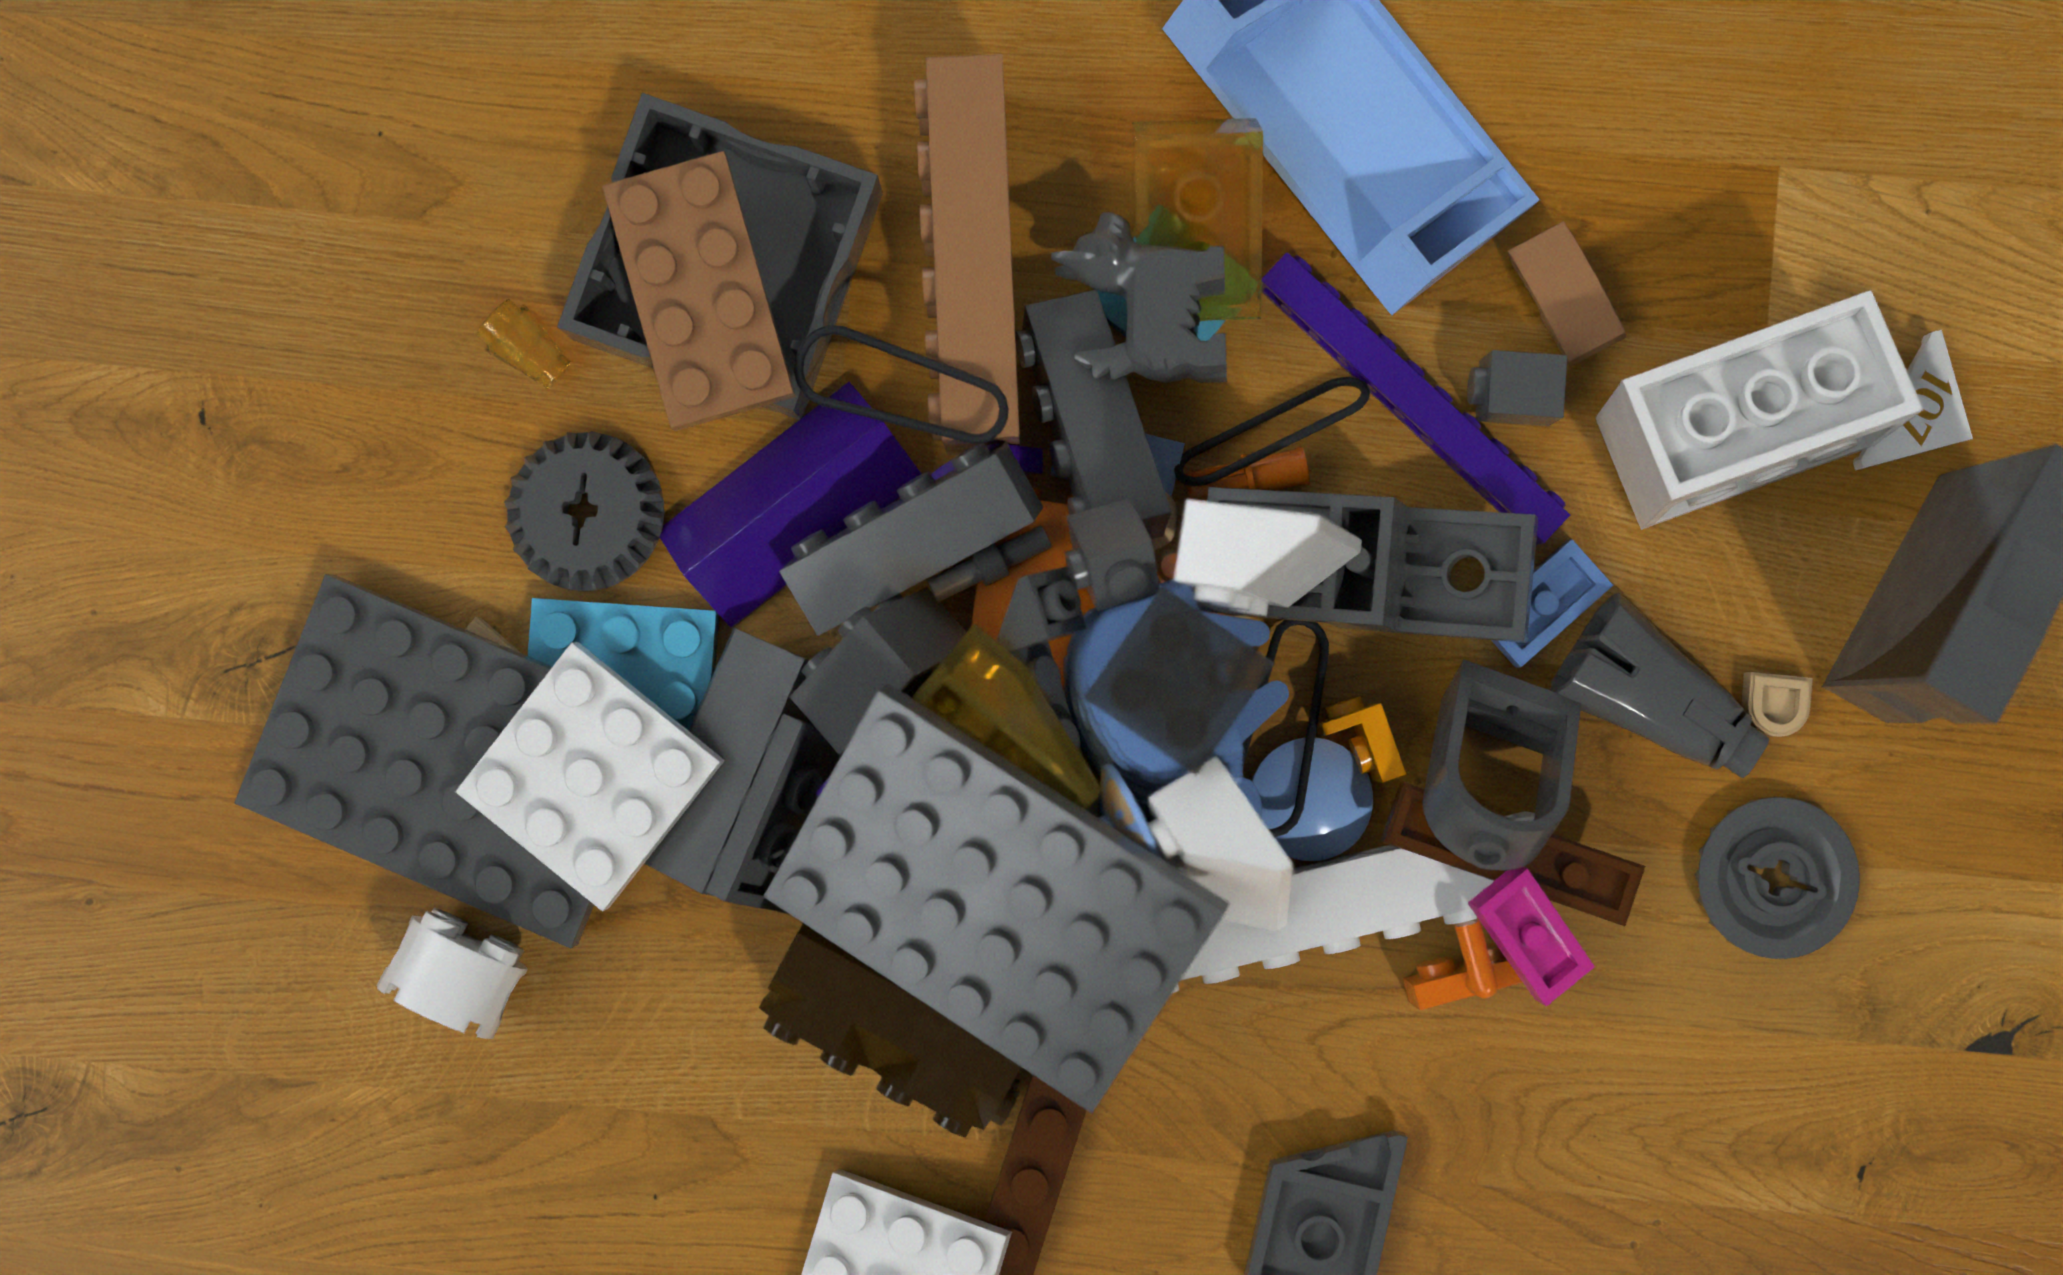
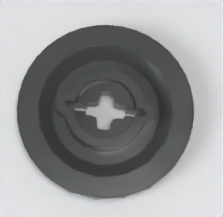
(608, 545)
(1812, 853)

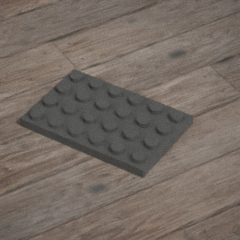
(380, 734)
(993, 898)

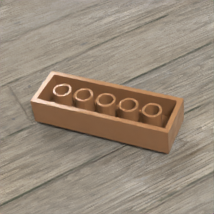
(970, 243)

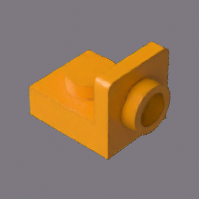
(1374, 744)

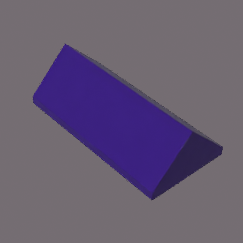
(797, 484)

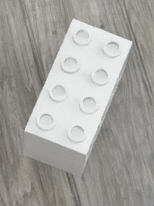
(1757, 409)

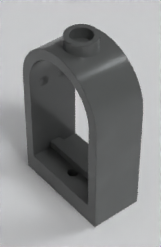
(1537, 722)

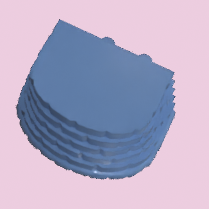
(1108, 741)

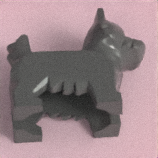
(1161, 299)

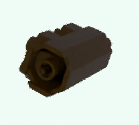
(876, 1024)

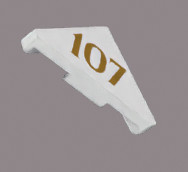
(1943, 413)

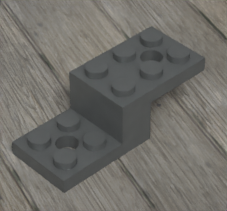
(1406, 567)

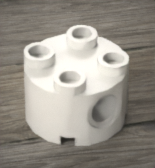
(453, 974)

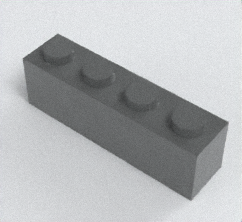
(1092, 420)
(911, 538)

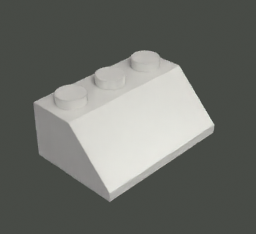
(1257, 555)
(1221, 842)

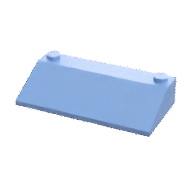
(1358, 132)

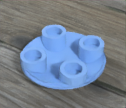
(1335, 801)

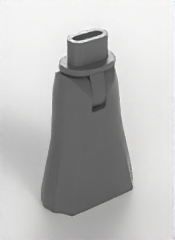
(1647, 686)

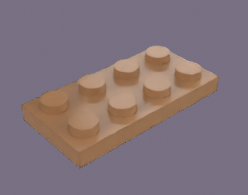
(698, 291)

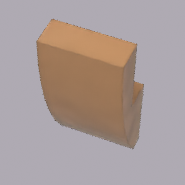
(1567, 293)

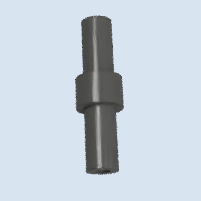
(989, 564)

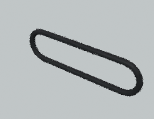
(1280, 444)

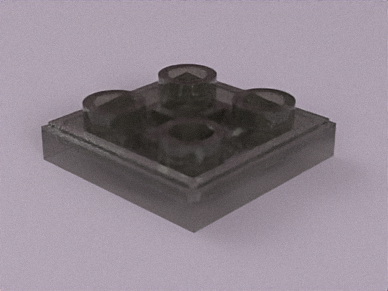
(1179, 681)

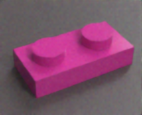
(1531, 935)

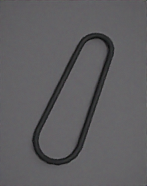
(909, 356)
(1313, 717)

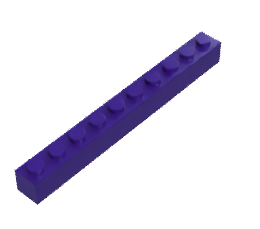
(1409, 396)

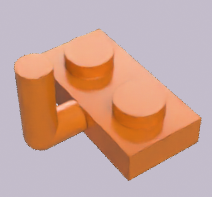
(1480, 974)

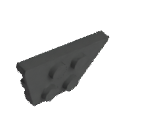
(1327, 1209)

